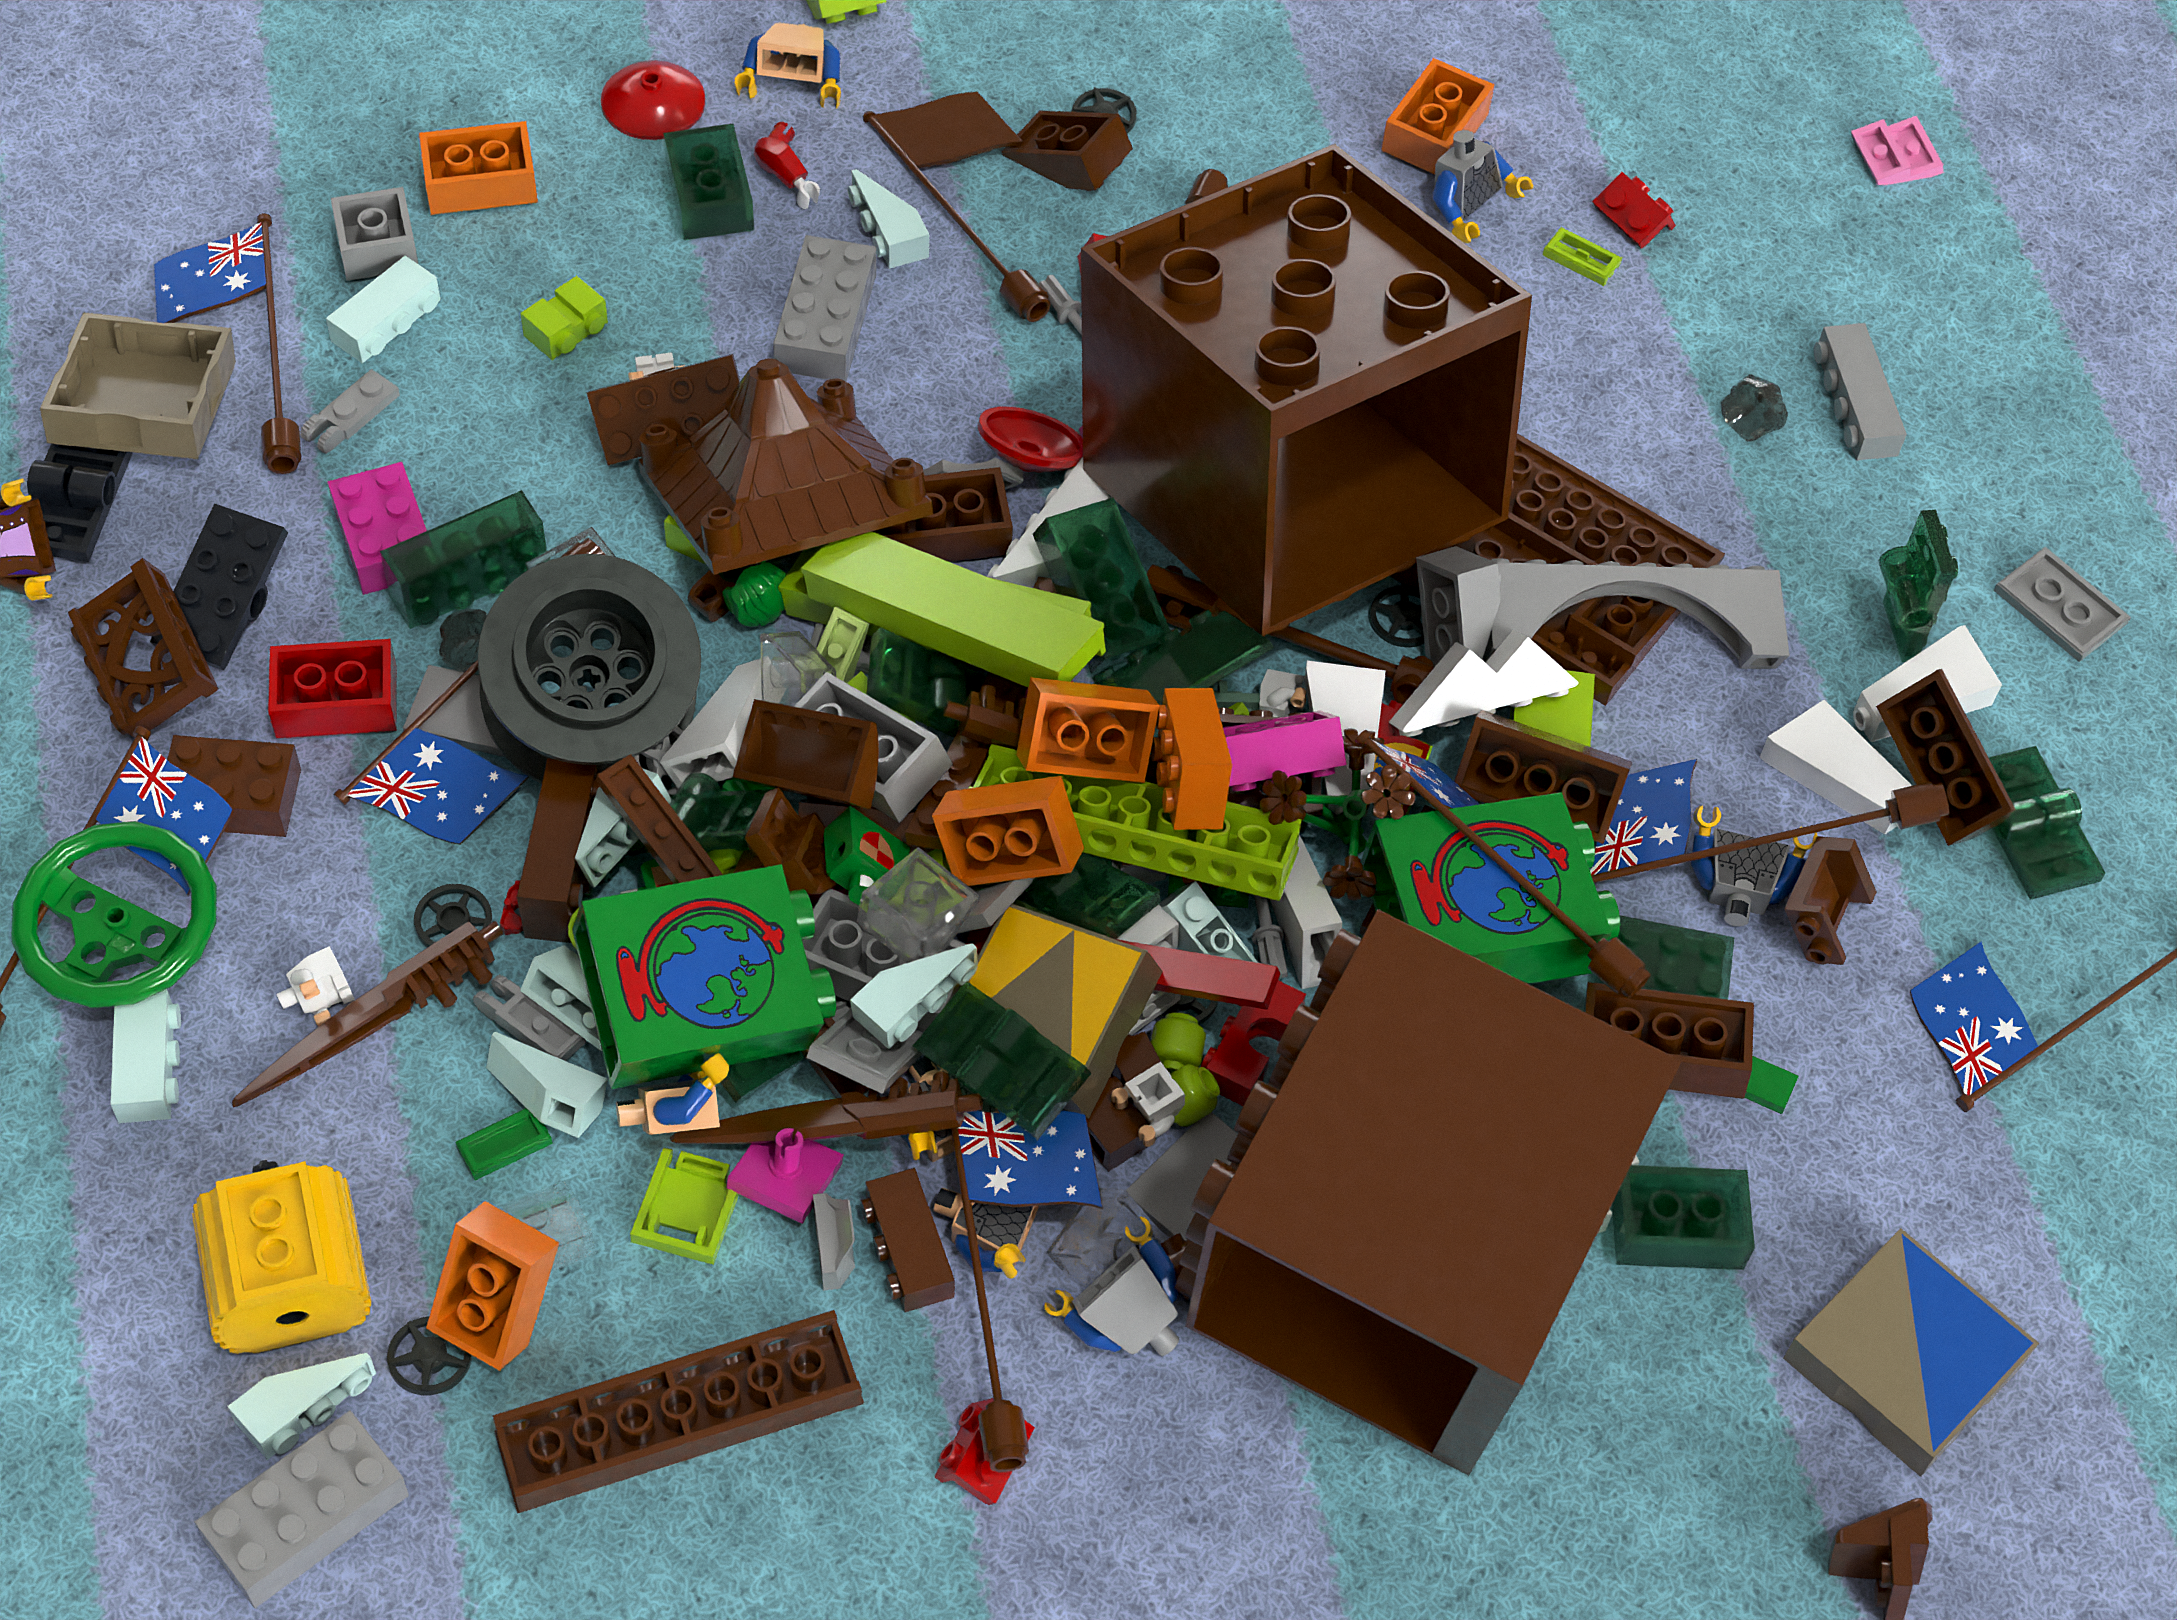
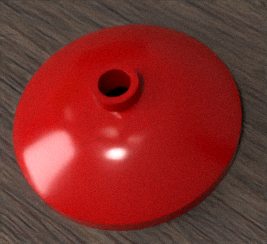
(652, 99)
(1030, 439)

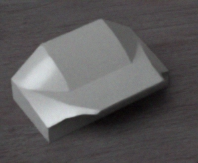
(834, 1239)

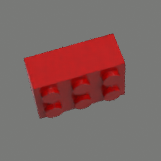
(332, 688)

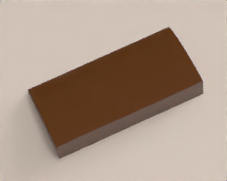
(810, 753)

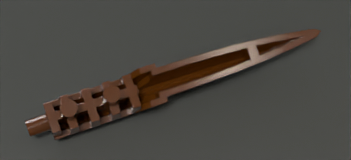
(998, 725)
(387, 1001)
(849, 1116)

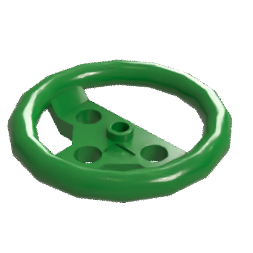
(112, 922)

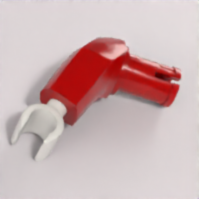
(779, 159)

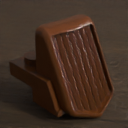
(786, 839)
(1887, 1549)

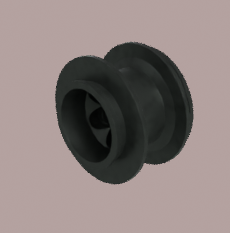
(571, 606)

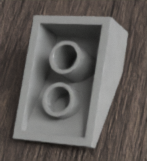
(1457, 600)

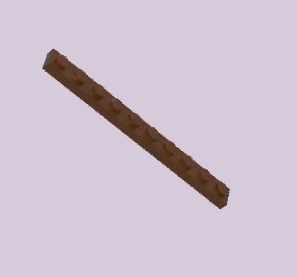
(967, 758)
(681, 858)

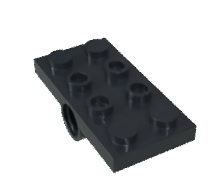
(76, 495)
(226, 580)

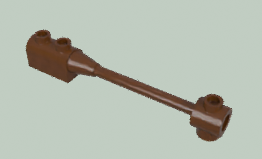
(1185, 597)

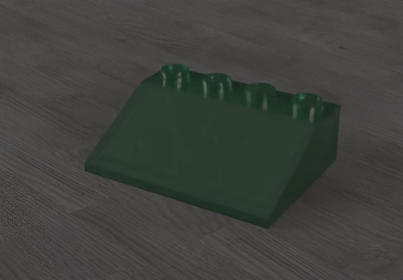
(1189, 659)

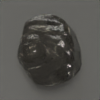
(1754, 408)
(461, 638)

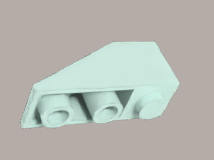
(893, 222)
(607, 835)
(1202, 925)
(904, 994)
(546, 1085)
(290, 1402)

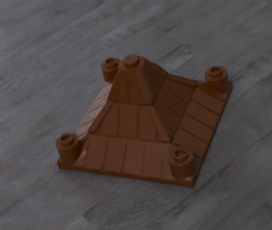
(779, 473)

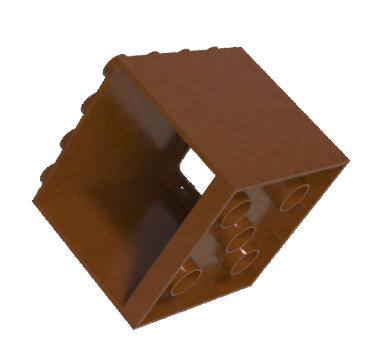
(1300, 384)
(1417, 1187)

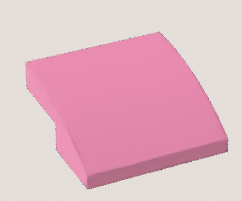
(1897, 151)

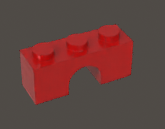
(1235, 1062)

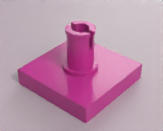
(785, 1173)

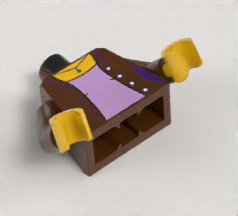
(23, 544)

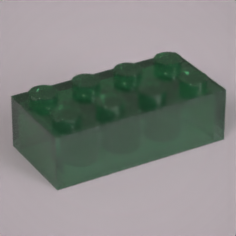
(463, 559)
(1097, 562)

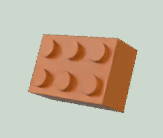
(1433, 111)
(478, 167)
(1087, 730)
(1192, 759)
(1008, 831)
(492, 1285)

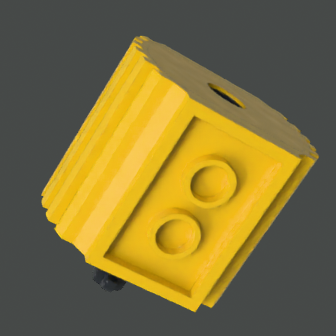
(280, 1257)

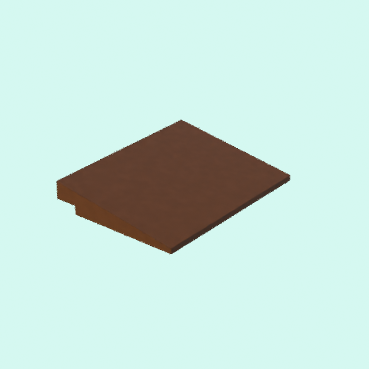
(1571, 516)

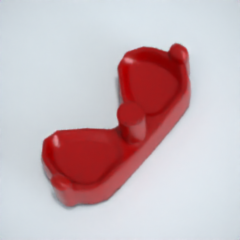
(510, 921)

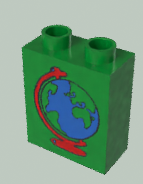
(1462, 897)
(701, 974)

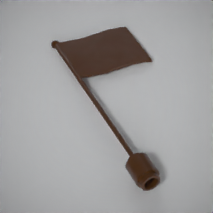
(947, 133)

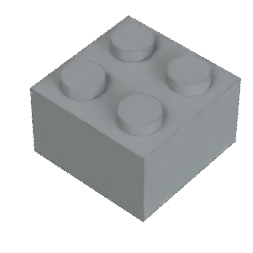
(373, 231)

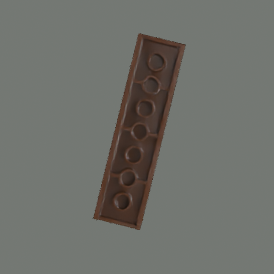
(677, 1412)

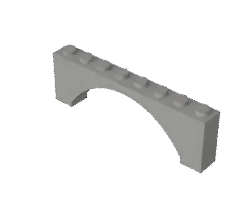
(1734, 604)

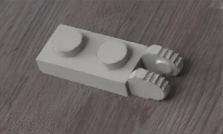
(350, 411)
(528, 1020)

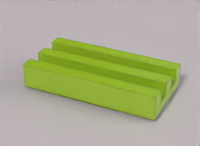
(1579, 259)

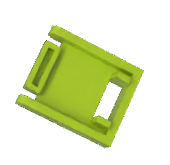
(686, 1200)

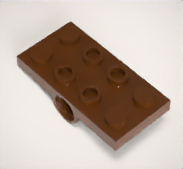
(674, 397)

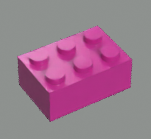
(374, 514)
(1288, 744)

